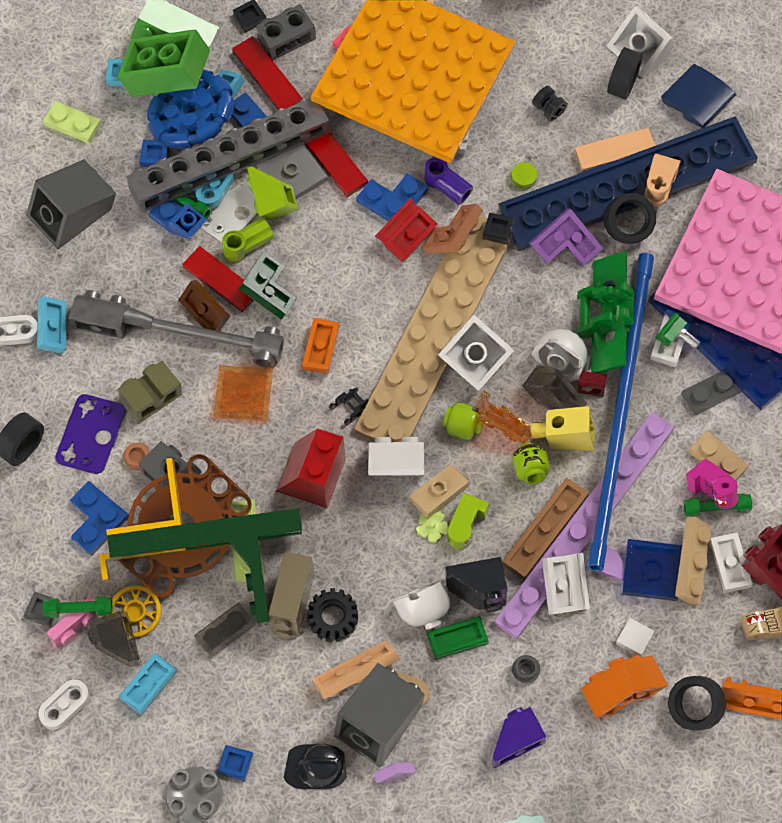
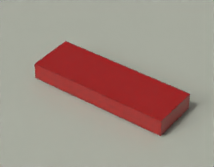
(217, 278)

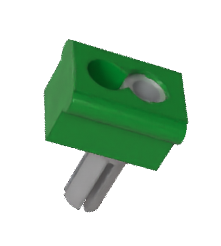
(675, 328)

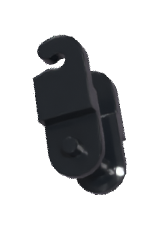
(344, 398)

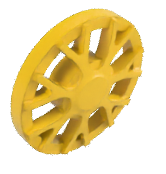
(137, 609)

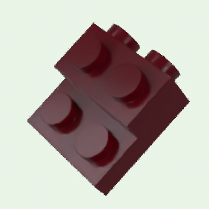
(765, 559)

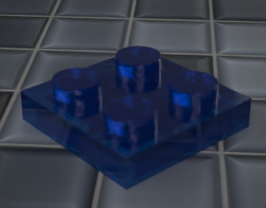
(651, 569)

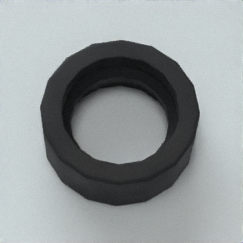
(625, 73)
(644, 232)
(20, 438)
(676, 707)

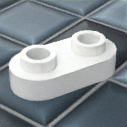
(13, 329)
(61, 703)

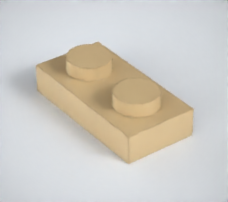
(715, 451)

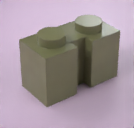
(150, 392)

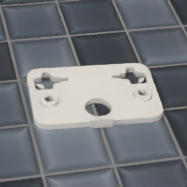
(224, 213)

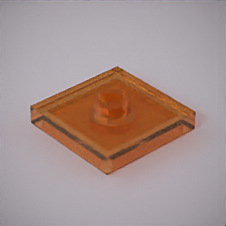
(243, 393)

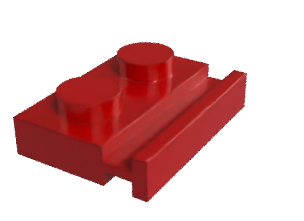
(406, 230)

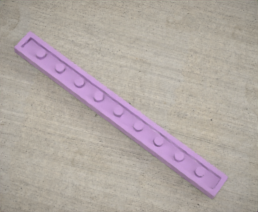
(581, 527)

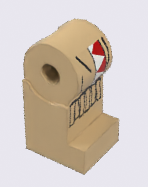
(763, 624)

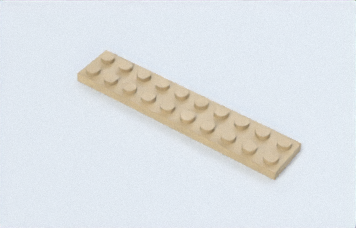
(415, 364)

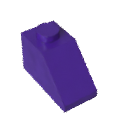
(518, 736)

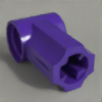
(448, 181)

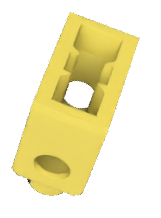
(567, 429)

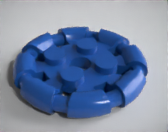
(200, 120)

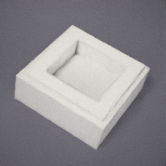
(635, 637)

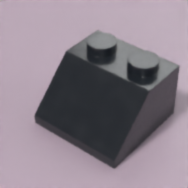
(479, 583)

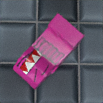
(714, 483)

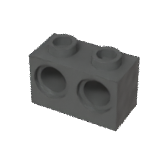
(288, 36)

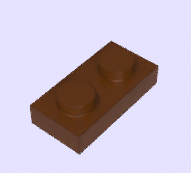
(203, 306)

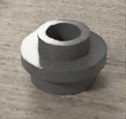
(526, 660)

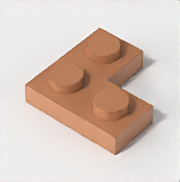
(453, 237)

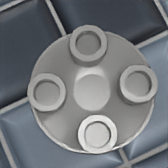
(193, 794)

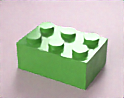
(164, 63)

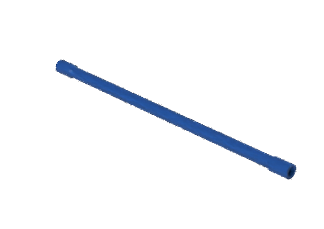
(599, 545)

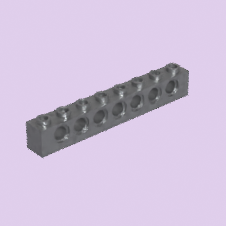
(221, 165)

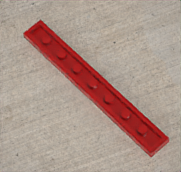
(283, 96)

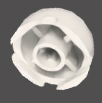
(563, 351)
(424, 605)

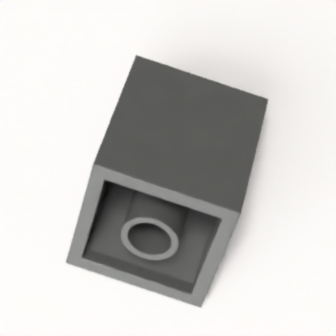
(69, 202)
(378, 714)

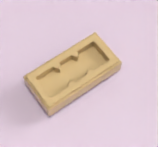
(439, 491)

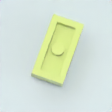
(72, 122)

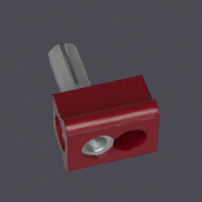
(591, 382)

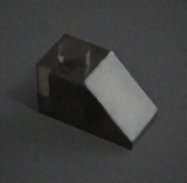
(552, 389)
(115, 637)

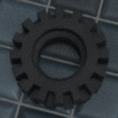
(328, 599)

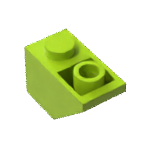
(272, 195)

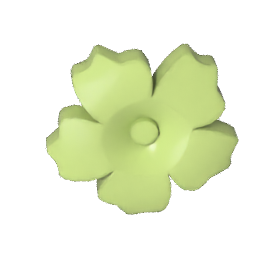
(432, 527)

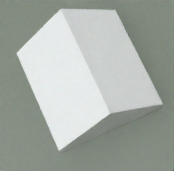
(644, 36)

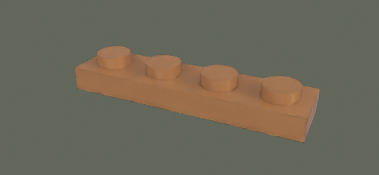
(545, 528)

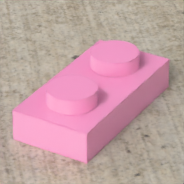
(66, 629)

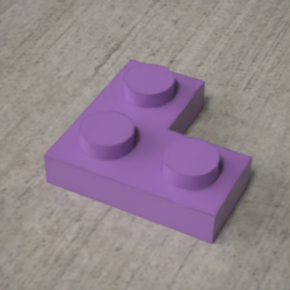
(566, 232)

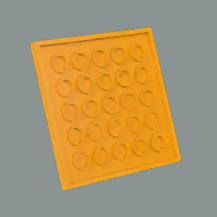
(414, 73)

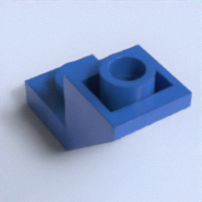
(178, 220)

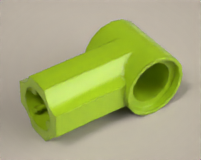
(247, 238)

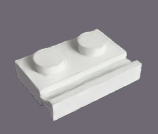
(565, 583)

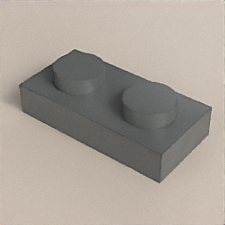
(710, 392)

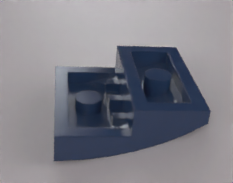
(698, 95)

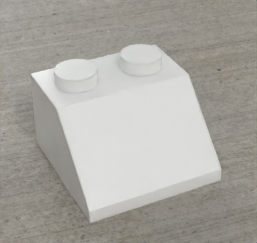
(475, 352)
(396, 458)

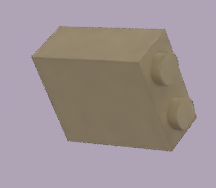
(291, 595)

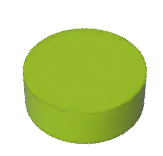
(524, 175)

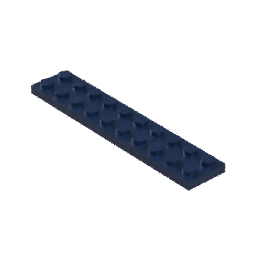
(588, 193)

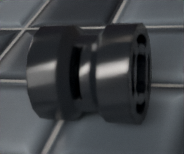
(549, 103)

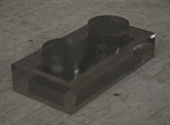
(224, 630)

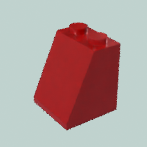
(314, 468)

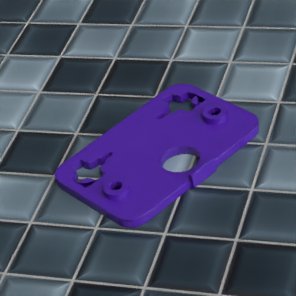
(84, 431)

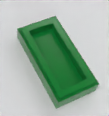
(457, 637)

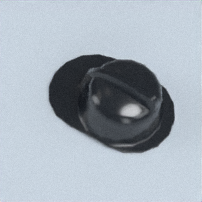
(315, 767)

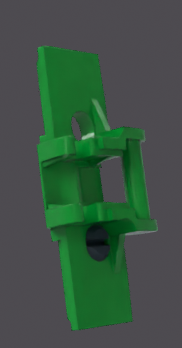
(616, 315)

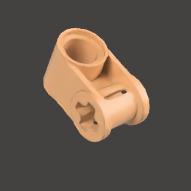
(660, 179)

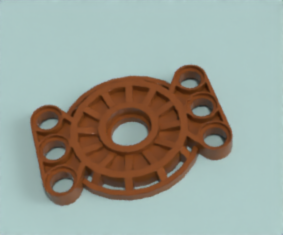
(197, 501)

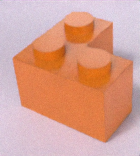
(622, 684)

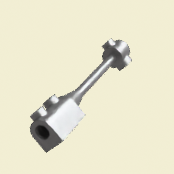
(115, 316)

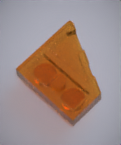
(503, 419)

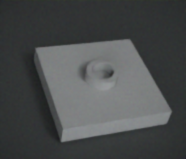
(297, 169)

